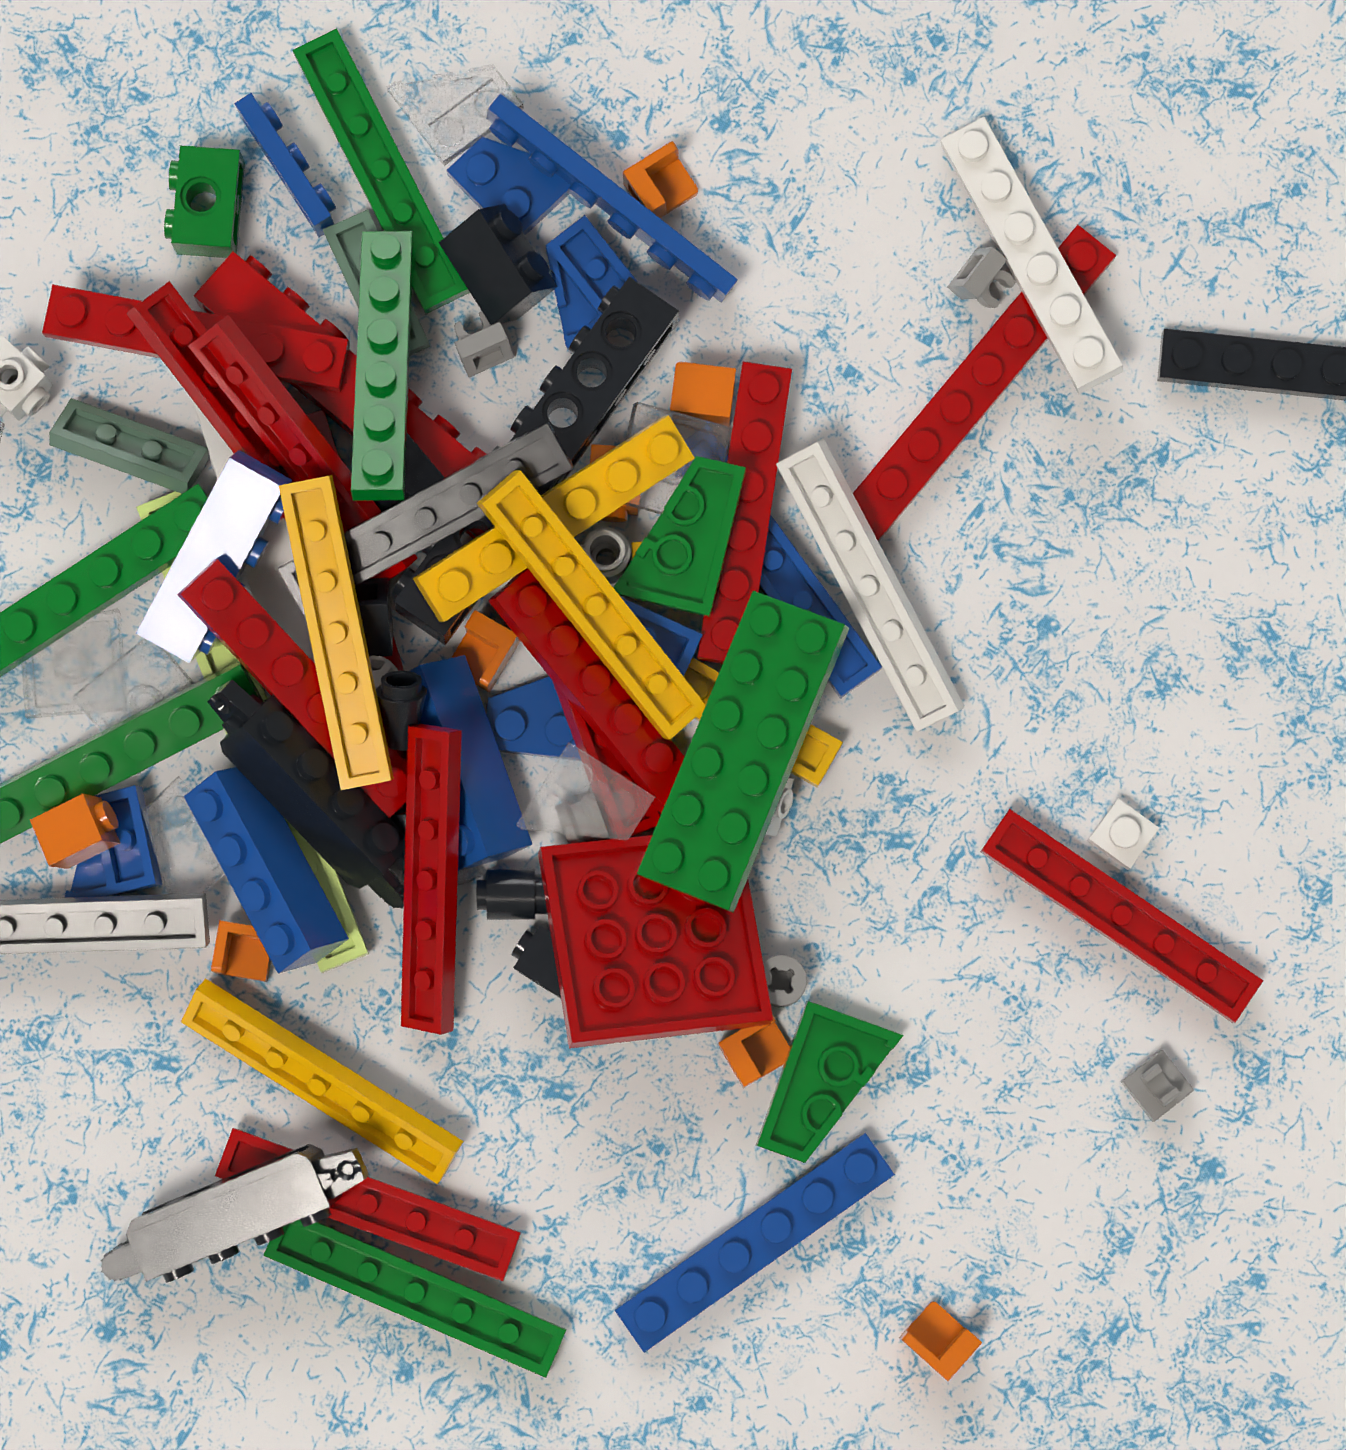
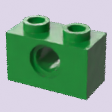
(217, 229)

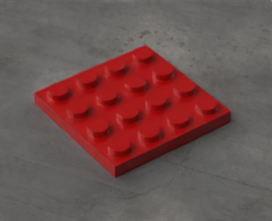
(643, 955)

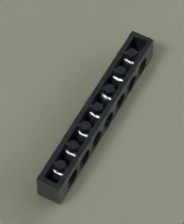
(628, 308)

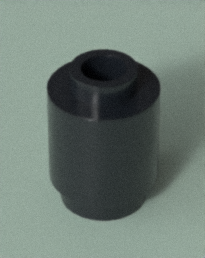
(511, 894)

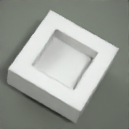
(1123, 834)

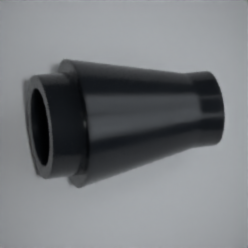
(401, 705)

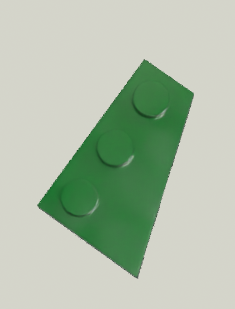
(688, 544)
(820, 1078)

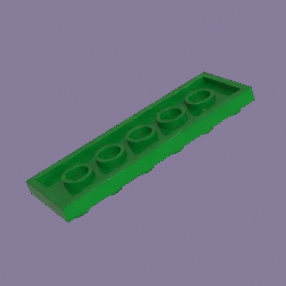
(743, 751)

